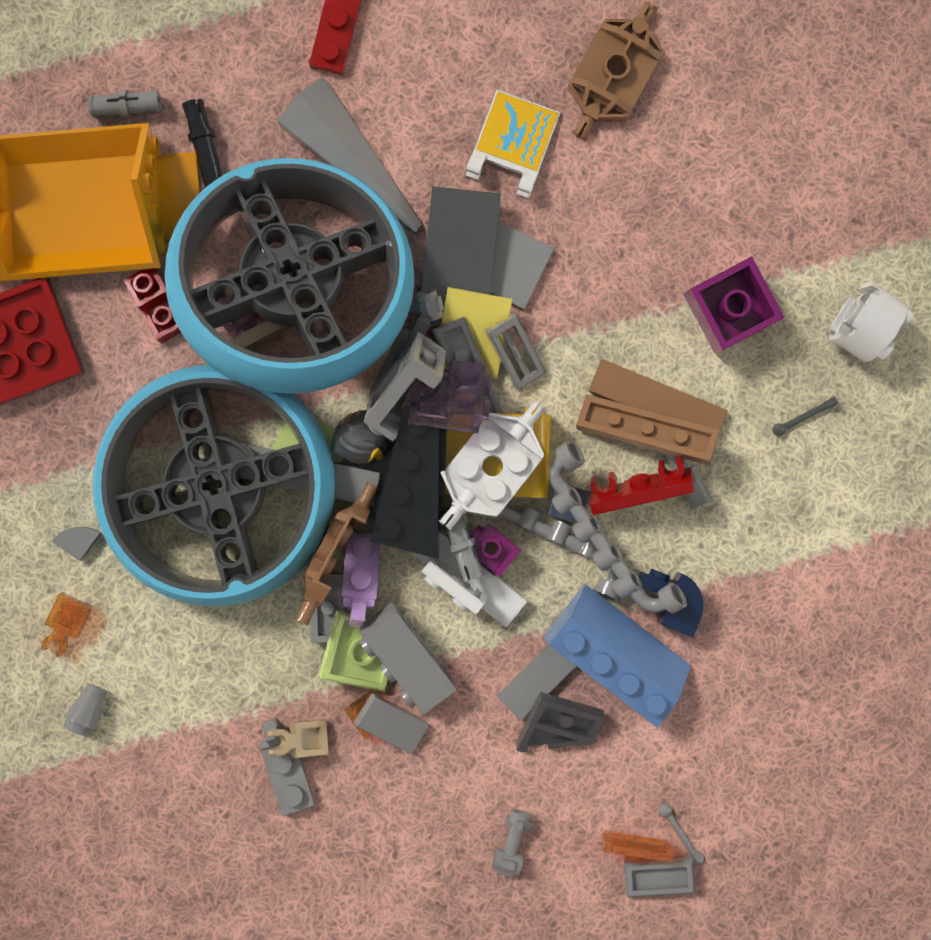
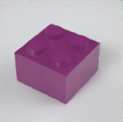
(733, 305)

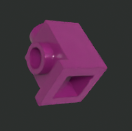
(506, 549)

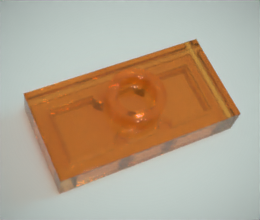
(637, 847)

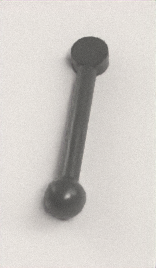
(780, 429)

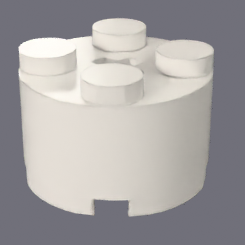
(870, 323)

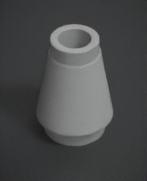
(85, 711)

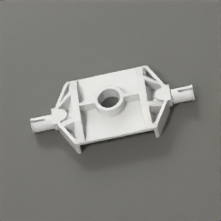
(501, 437)

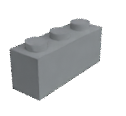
(406, 659)

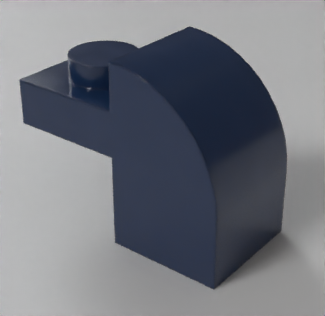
(686, 619)

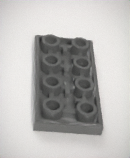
(460, 241)

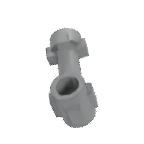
(428, 304)
(507, 860)

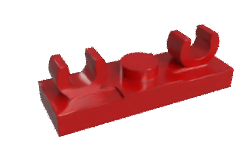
(641, 488)

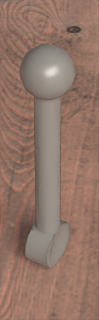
(666, 811)

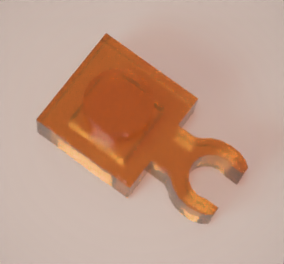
(67, 619)

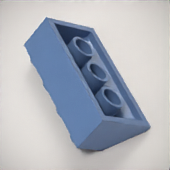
(619, 655)

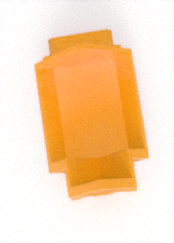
(89, 201)

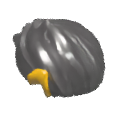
(357, 442)

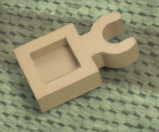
(304, 739)

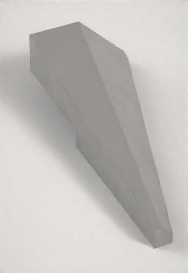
(328, 131)

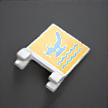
(514, 139)

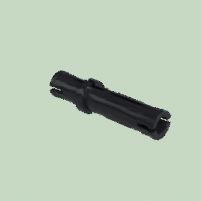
(202, 138)

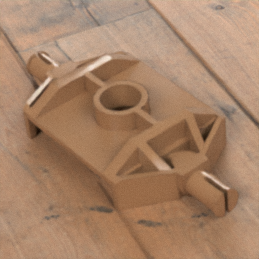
(612, 96)
(323, 561)

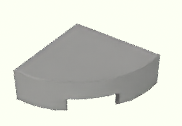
(77, 541)

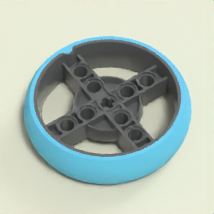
(253, 192)
(119, 510)

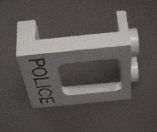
(418, 360)

